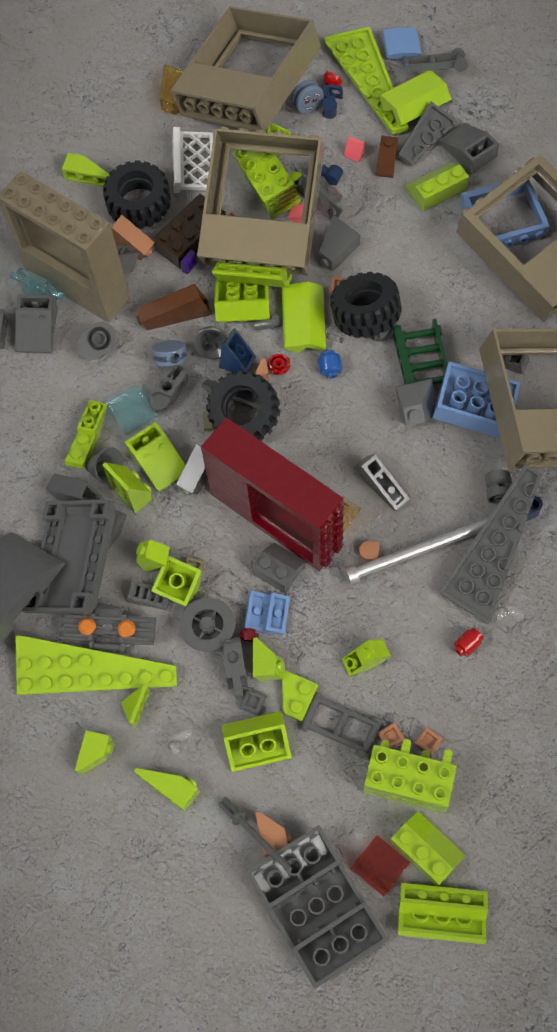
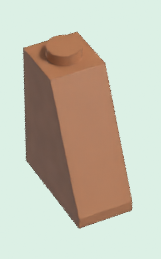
(127, 233)

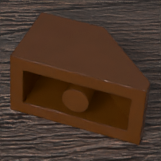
(387, 156)

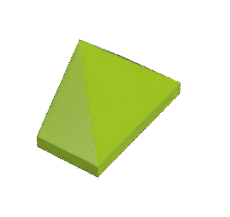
(134, 704)

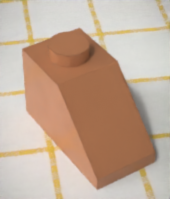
(272, 833)

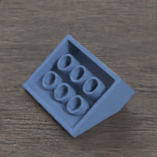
(467, 400)

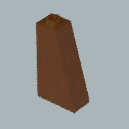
(174, 308)

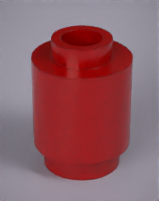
(468, 642)

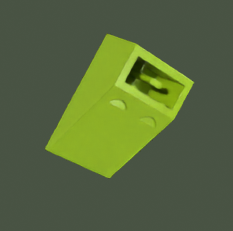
(156, 456)

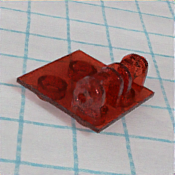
(380, 865)

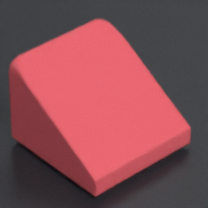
(354, 149)
(296, 213)

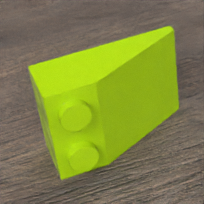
(128, 486)

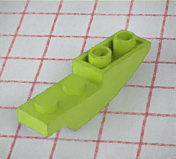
(87, 436)

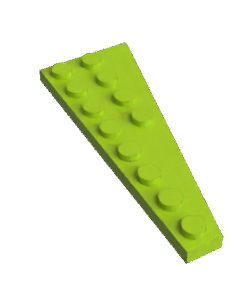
(363, 64)
(61, 668)

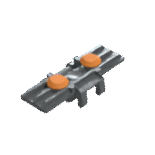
(114, 622)

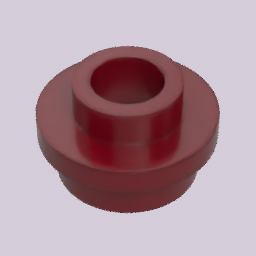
(248, 634)

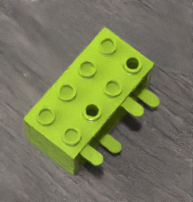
(269, 180)
(410, 777)

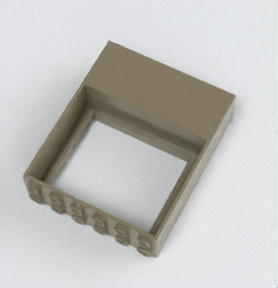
(239, 97)
(251, 239)
(65, 245)
(537, 279)
(525, 434)

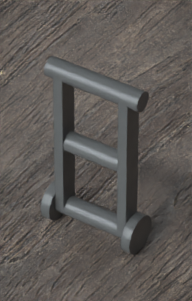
(436, 62)
(374, 722)

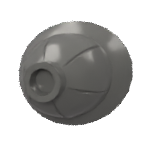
(209, 342)
(95, 467)

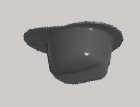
(96, 341)

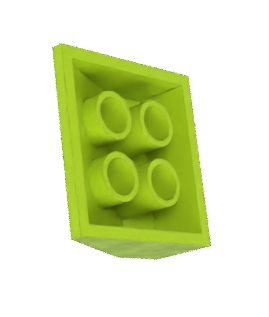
(241, 302)

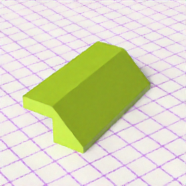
(414, 95)
(252, 274)
(303, 317)
(443, 913)

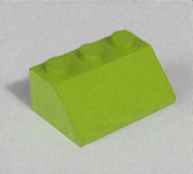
(438, 185)
(256, 741)
(427, 848)

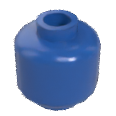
(329, 364)

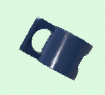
(329, 103)
(332, 174)

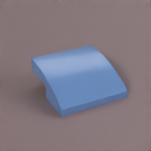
(401, 42)
(267, 612)

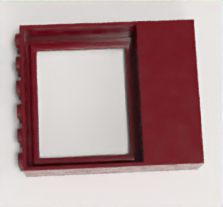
(274, 494)

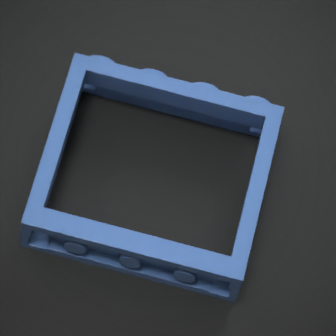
(522, 235)

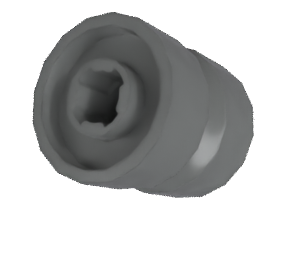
(498, 483)

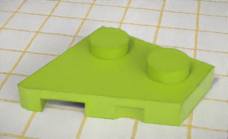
(297, 695)

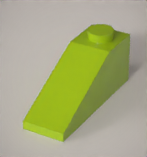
(81, 169)
(173, 787)

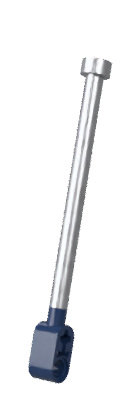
(354, 573)

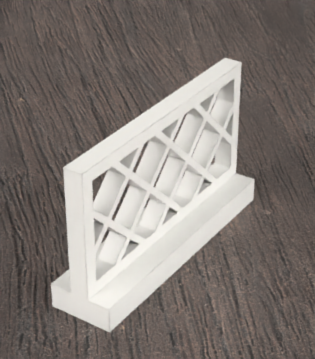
(179, 157)

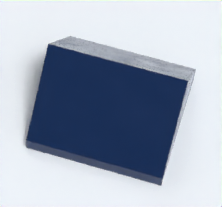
(236, 353)

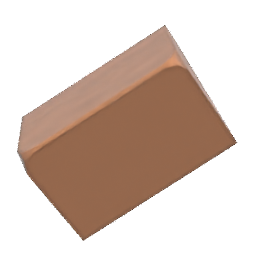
(263, 369)

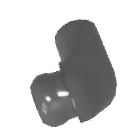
(266, 324)

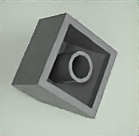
(278, 567)

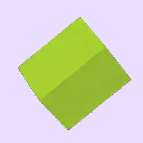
(178, 581)

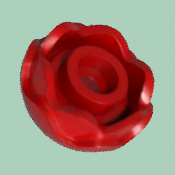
(330, 78)
(278, 359)

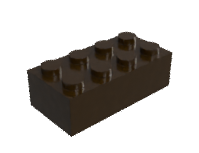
(181, 232)

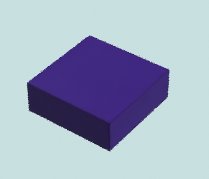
(188, 262)

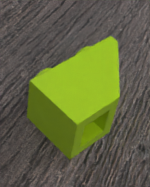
(366, 656)

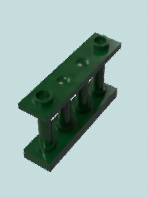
(404, 352)

